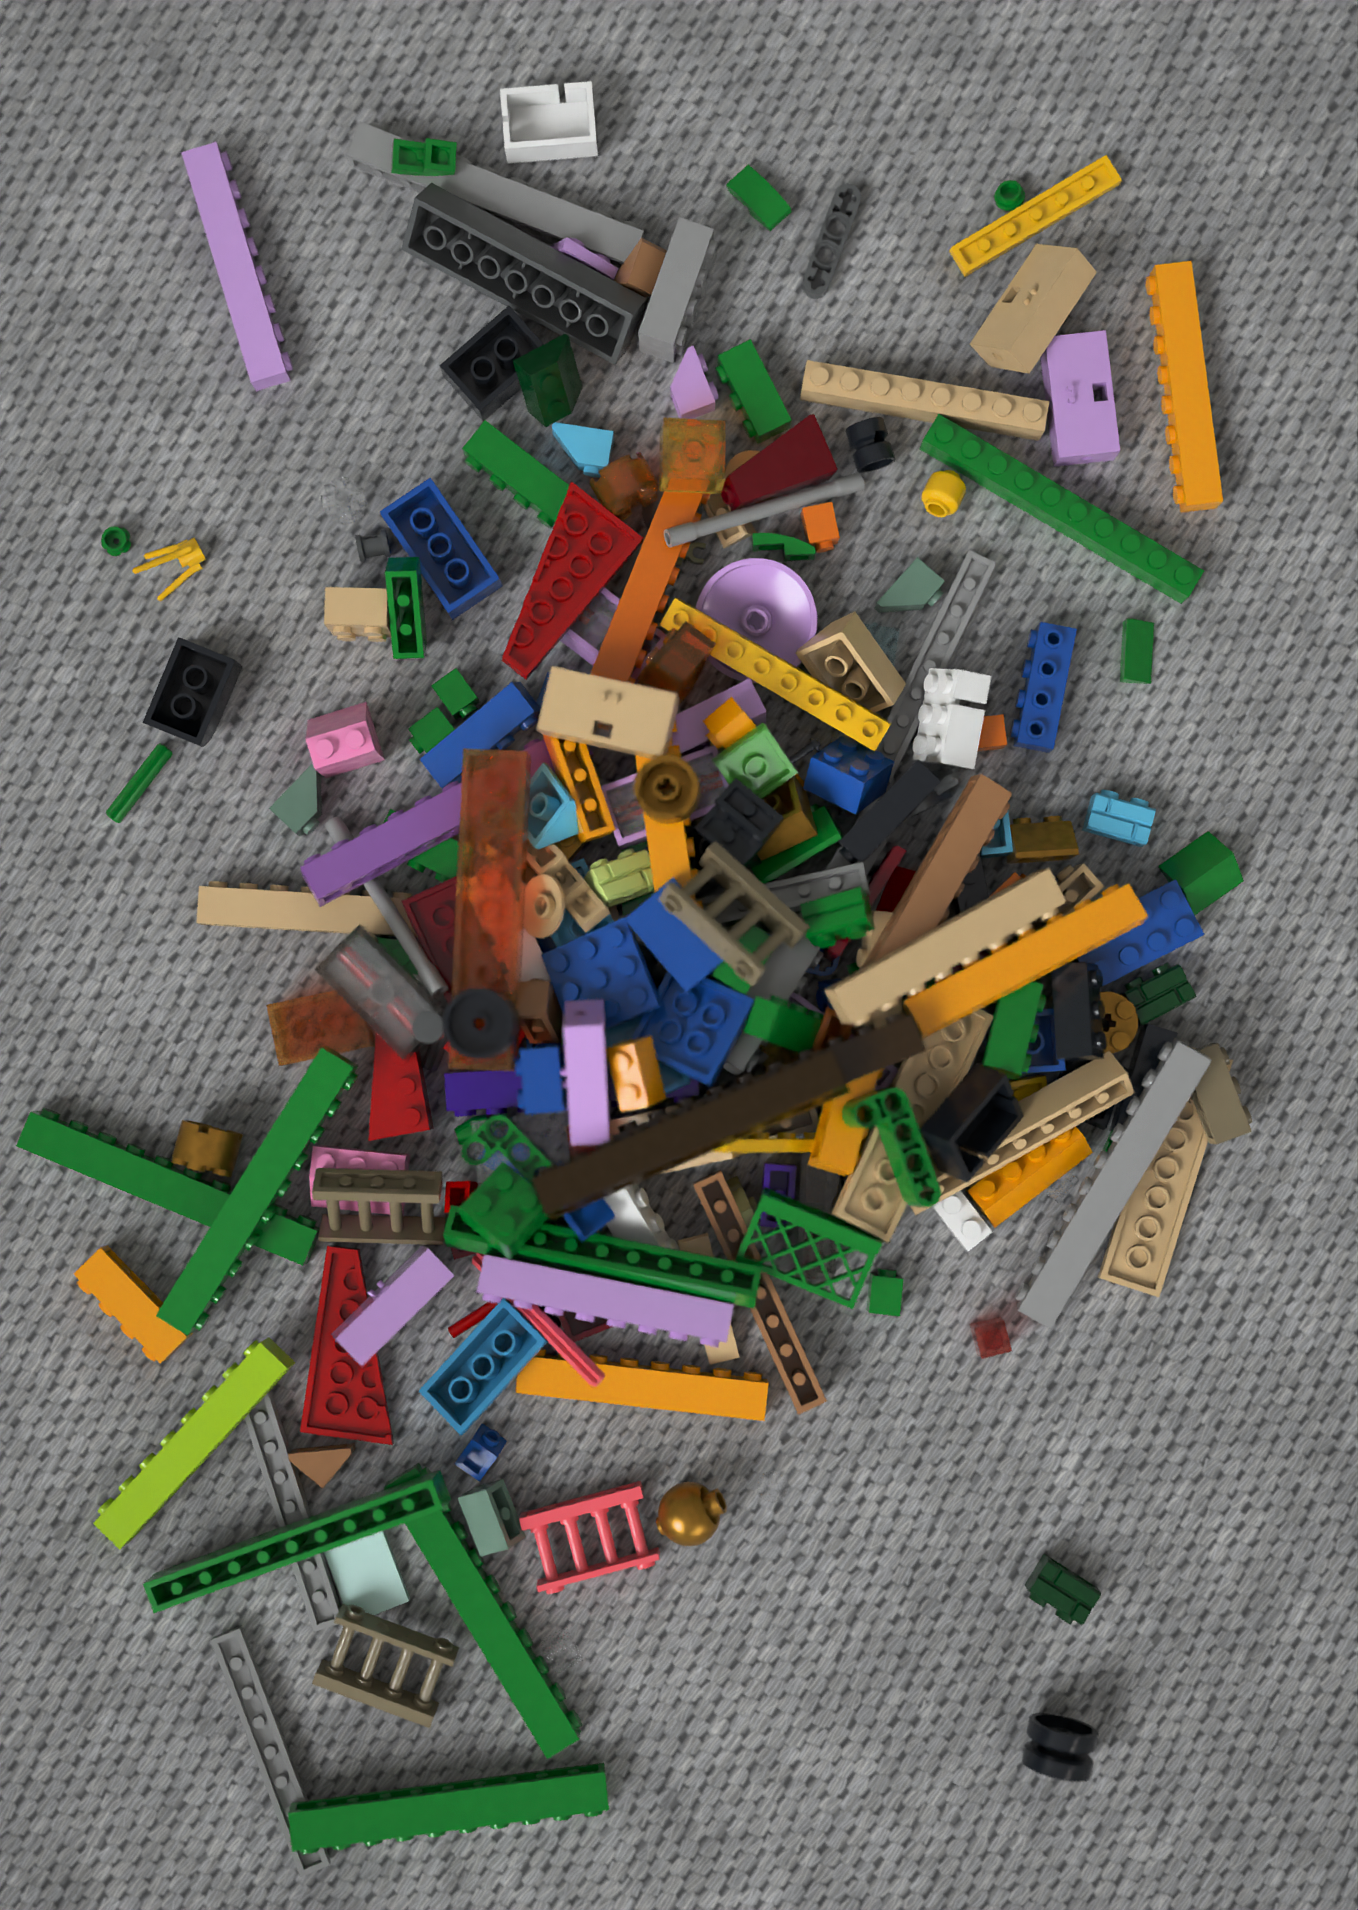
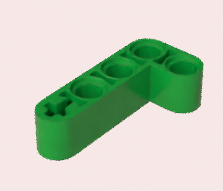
(506, 1146)
(898, 1150)

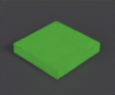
(756, 762)

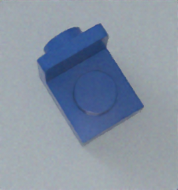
(481, 1452)

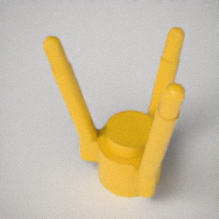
(188, 554)

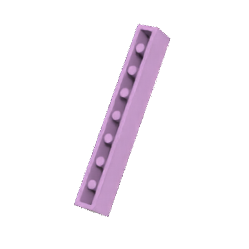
(236, 266)
(604, 1298)

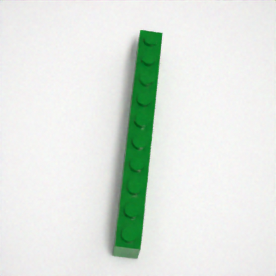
(1061, 509)
(157, 1180)
(257, 1191)
(621, 1261)
(297, 1541)
(493, 1625)
(448, 1807)

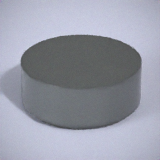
(428, 1027)

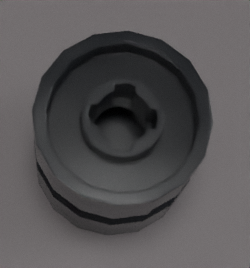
(870, 444)

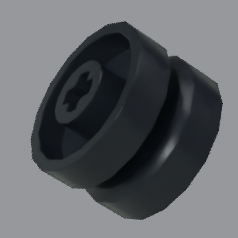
(473, 1041)
(1060, 1747)

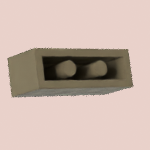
(1218, 1099)

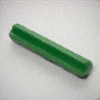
(139, 783)

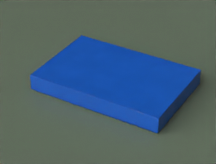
(673, 942)

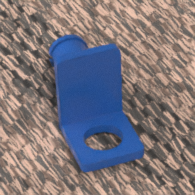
(590, 1218)

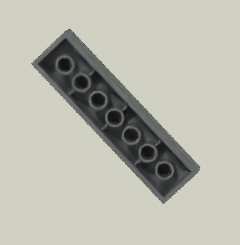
(523, 273)

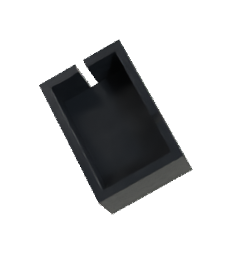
(972, 1117)

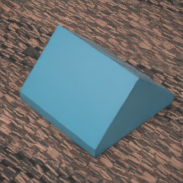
(550, 809)

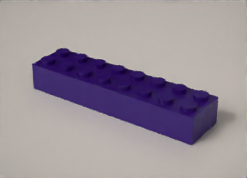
(498, 1090)

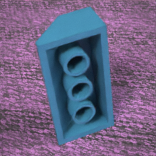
(482, 1366)

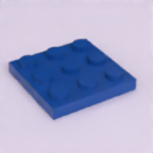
(605, 968)
(695, 1028)

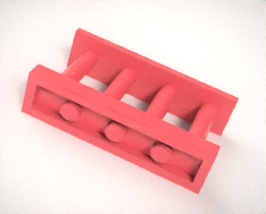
(567, 1513)

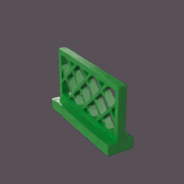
(812, 1221)

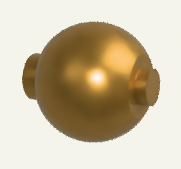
(690, 1513)

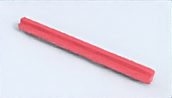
(557, 1338)

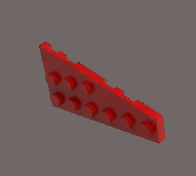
(576, 565)
(341, 1393)

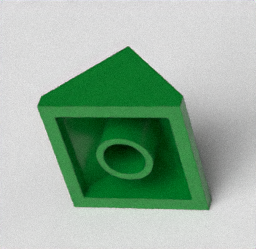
(1203, 871)

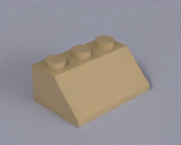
(852, 663)

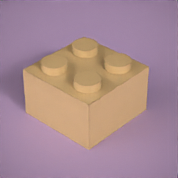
(357, 613)

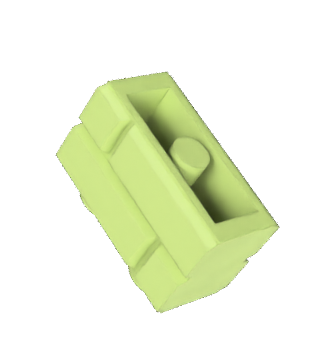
(621, 878)

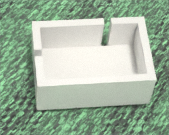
(543, 128)
(947, 730)

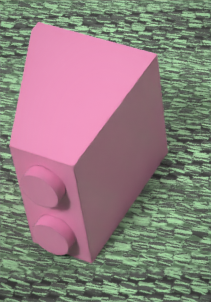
(343, 741)

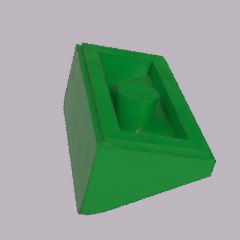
(1136, 651)

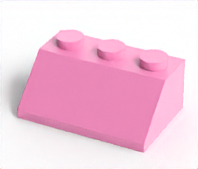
(352, 1158)

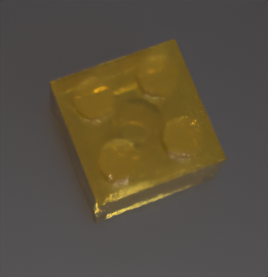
(692, 455)

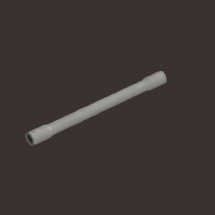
(692, 530)
(426, 970)

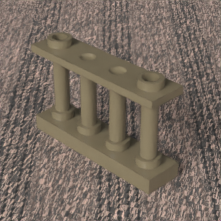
(752, 894)
(379, 1186)
(376, 1693)

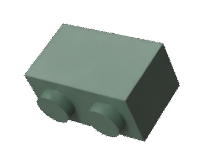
(491, 1517)

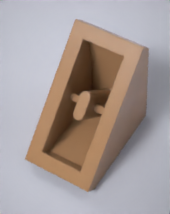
(641, 268)
(322, 1461)

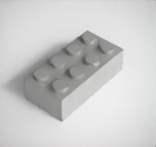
(676, 290)

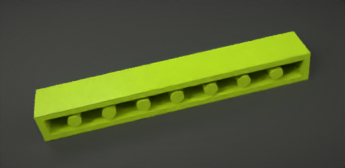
(196, 1440)

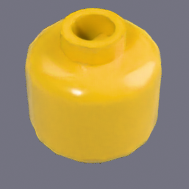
(943, 493)

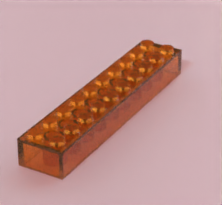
(491, 883)

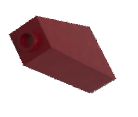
(784, 467)

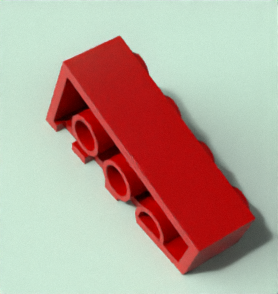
(398, 1094)

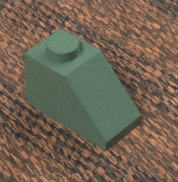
(912, 590)
(301, 803)

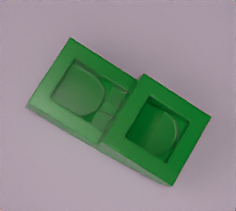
(423, 159)
(759, 197)
(792, 548)

